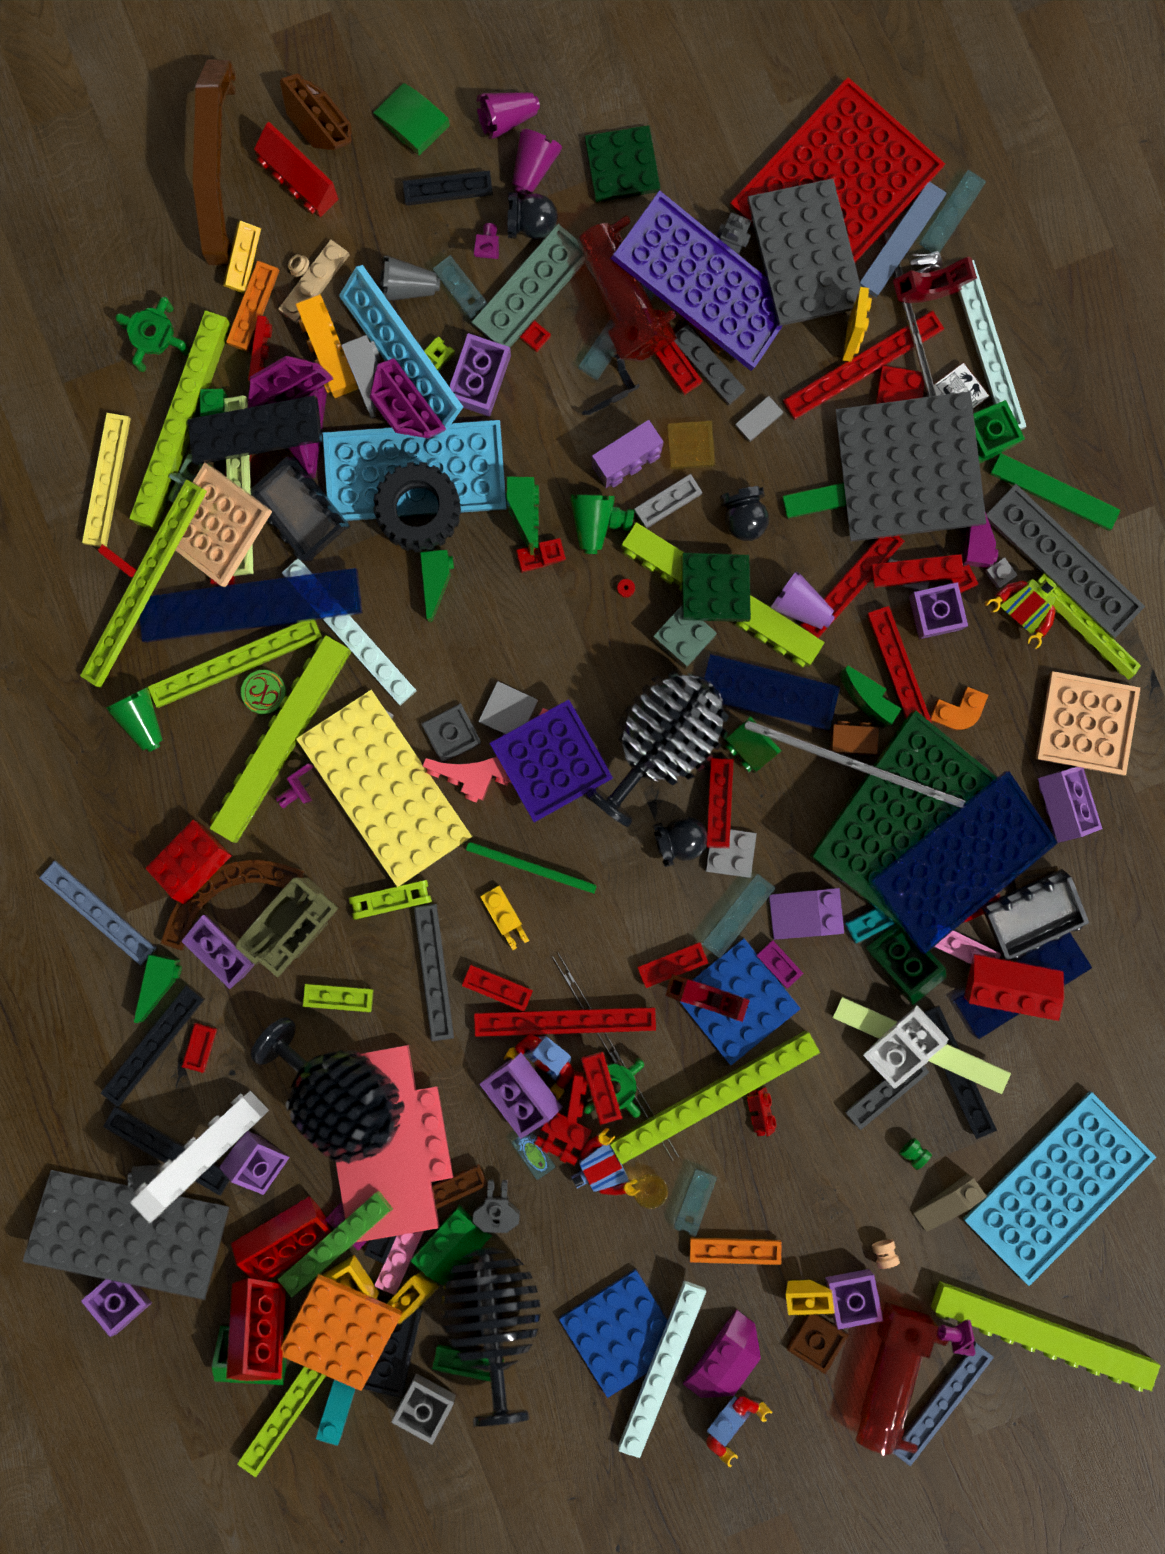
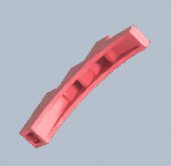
(474, 776)

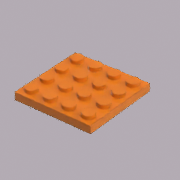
(340, 1332)

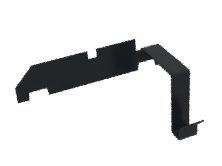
(627, 380)

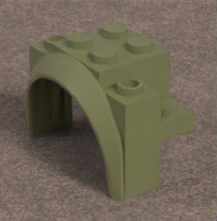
(287, 925)

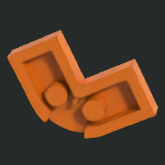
(960, 716)

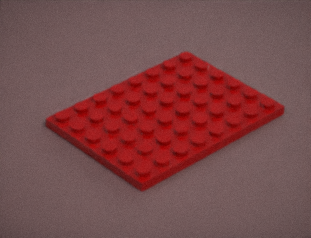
(865, 151)

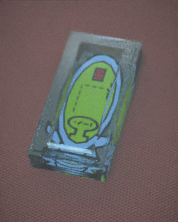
(535, 1159)

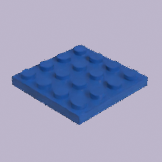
(747, 976)
(617, 1331)

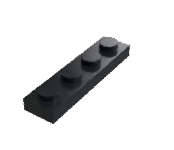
(447, 188)

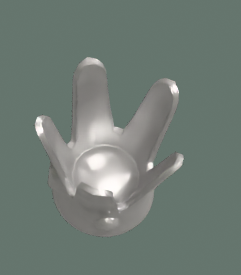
(933, 260)

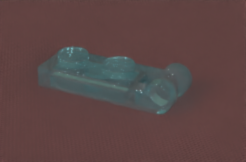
(459, 286)
(695, 1201)

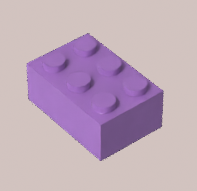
(480, 373)
(627, 454)
(521, 1095)

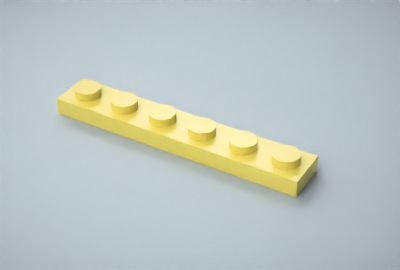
(106, 480)

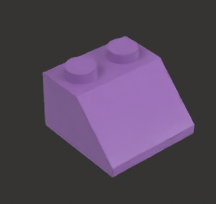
(253, 1163)

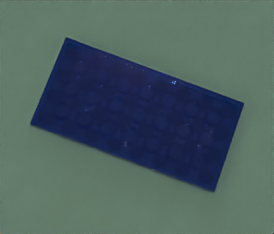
(964, 862)

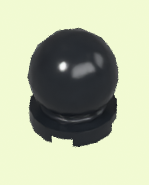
(532, 215)
(746, 515)
(682, 839)

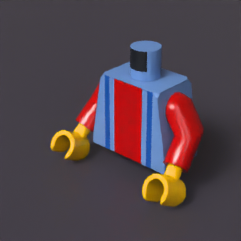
(548, 1058)
(603, 1168)
(729, 1423)

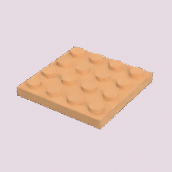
(222, 526)
(1088, 723)

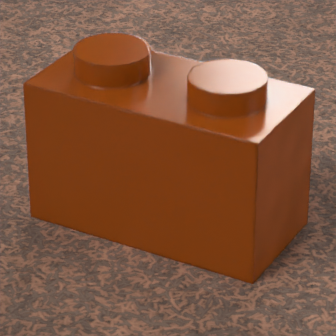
(854, 739)

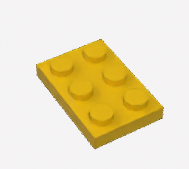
(857, 324)

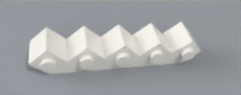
(198, 1156)

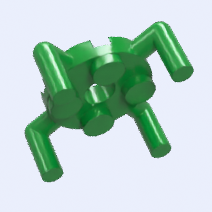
(151, 344)
(627, 1083)

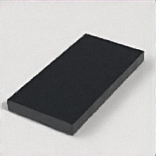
(393, 1364)

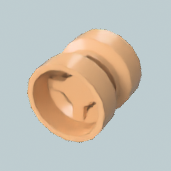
(885, 1254)

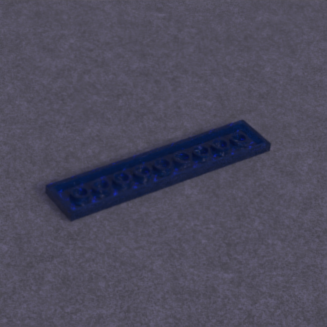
(251, 605)

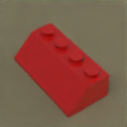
(295, 171)
(1015, 987)
(281, 1240)
(256, 1331)

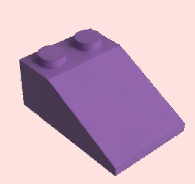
(806, 914)

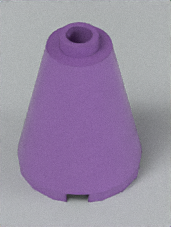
(803, 603)

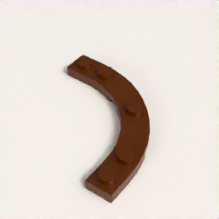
(225, 877)

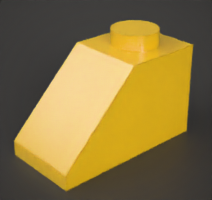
(413, 1294)
(808, 1298)

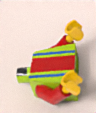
(1029, 605)

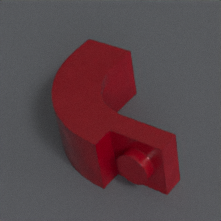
(924, 287)
(707, 997)

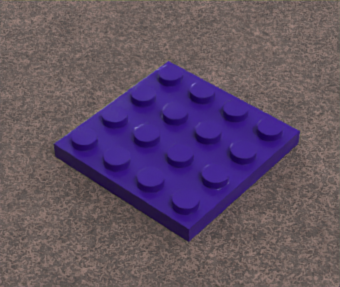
(551, 760)

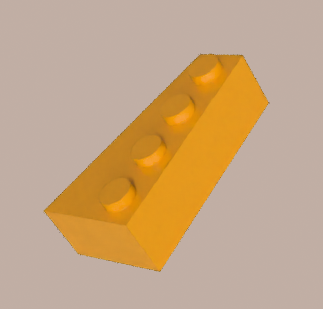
(326, 345)

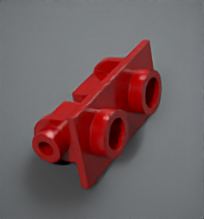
(765, 1120)

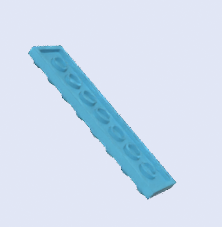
(396, 341)

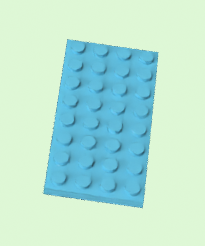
(465, 452)
(1059, 1188)

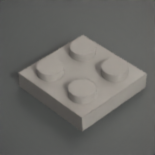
(736, 859)

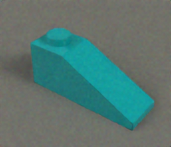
(335, 1413)

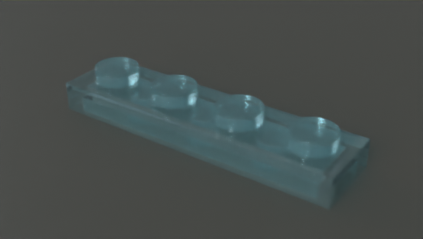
(953, 212)
(738, 916)

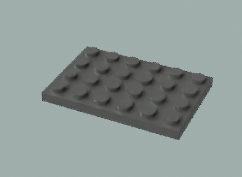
(805, 251)

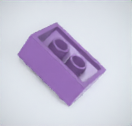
(1069, 804)
(217, 951)

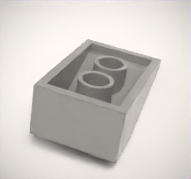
(363, 361)

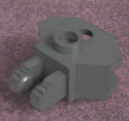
(735, 232)
(496, 1208)

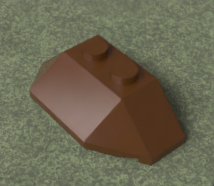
(315, 113)

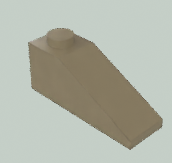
(950, 1203)

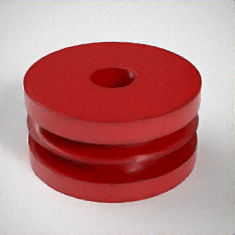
(626, 583)

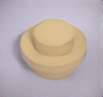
(298, 265)

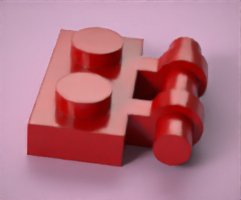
(568, 1132)

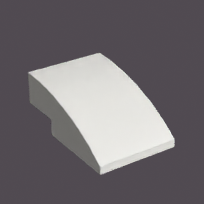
(906, 1047)

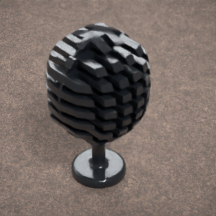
(666, 736)
(337, 1097)
(491, 1326)

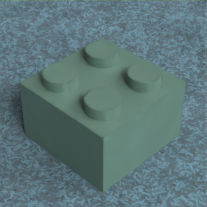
(683, 638)

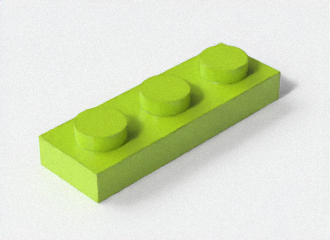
(338, 997)

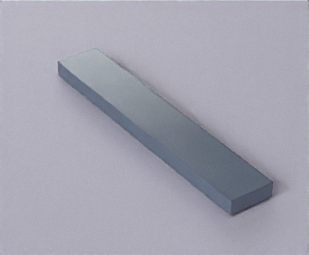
(902, 239)
(98, 912)
(944, 1402)

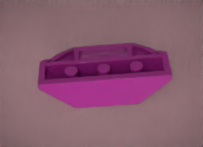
(285, 381)
(402, 402)
(309, 453)
(726, 1360)

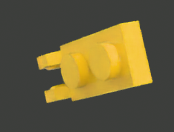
(503, 915)

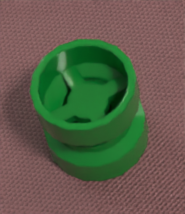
(621, 518)
(913, 1151)

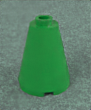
(591, 520)
(138, 719)

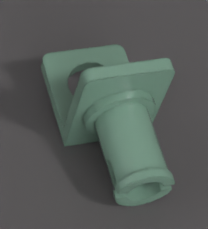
(181, 477)

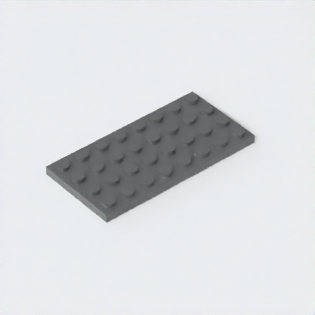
(98, 1233)

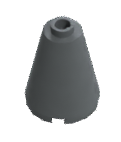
(405, 280)

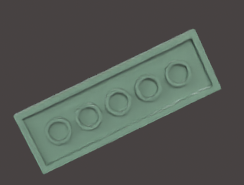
(531, 288)

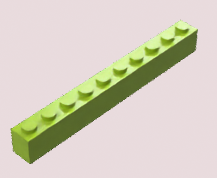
(175, 431)
(764, 623)
(280, 739)
(714, 1096)
(1045, 1336)

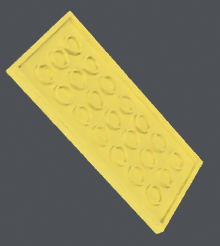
(384, 788)

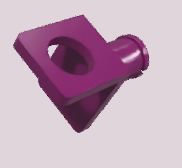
(487, 244)
(296, 789)
(960, 1337)

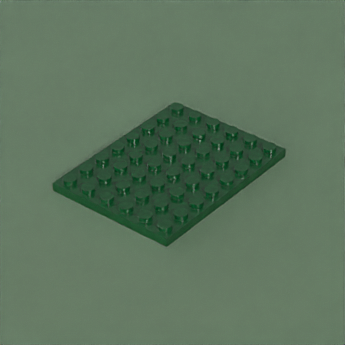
(889, 819)

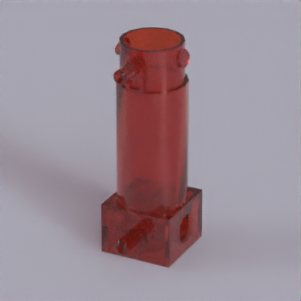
(638, 326)
(905, 1341)

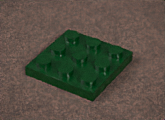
(622, 163)
(715, 587)

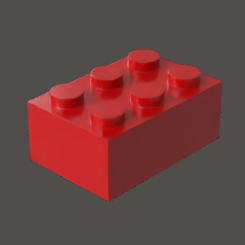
(188, 862)

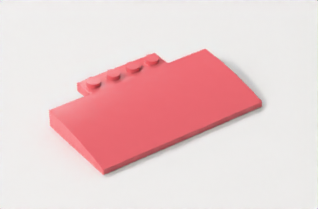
(409, 1163)

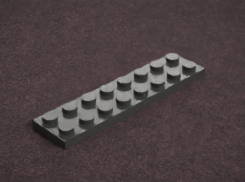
(1064, 561)

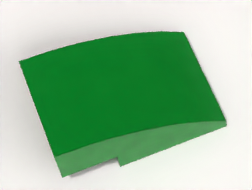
(412, 118)
(996, 430)
(868, 696)

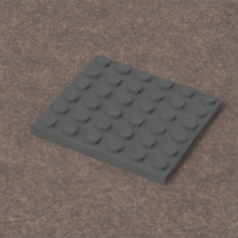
(910, 466)

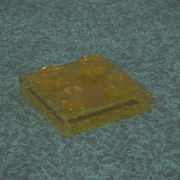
(691, 445)

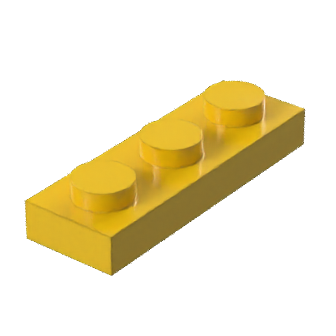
(241, 257)

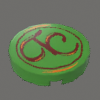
(263, 691)

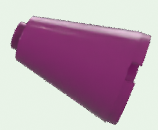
(505, 111)
(533, 160)

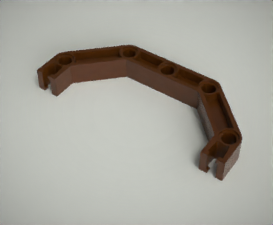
(210, 93)

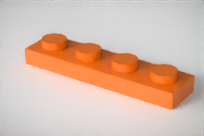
(252, 304)
(735, 1251)

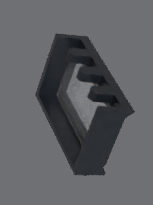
(299, 509)
(1035, 914)

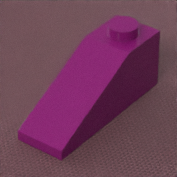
(980, 546)

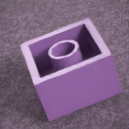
(938, 610)
(854, 1299)
(116, 1305)

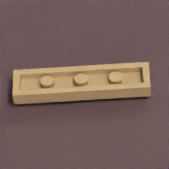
(314, 279)

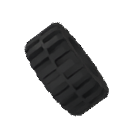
(411, 478)

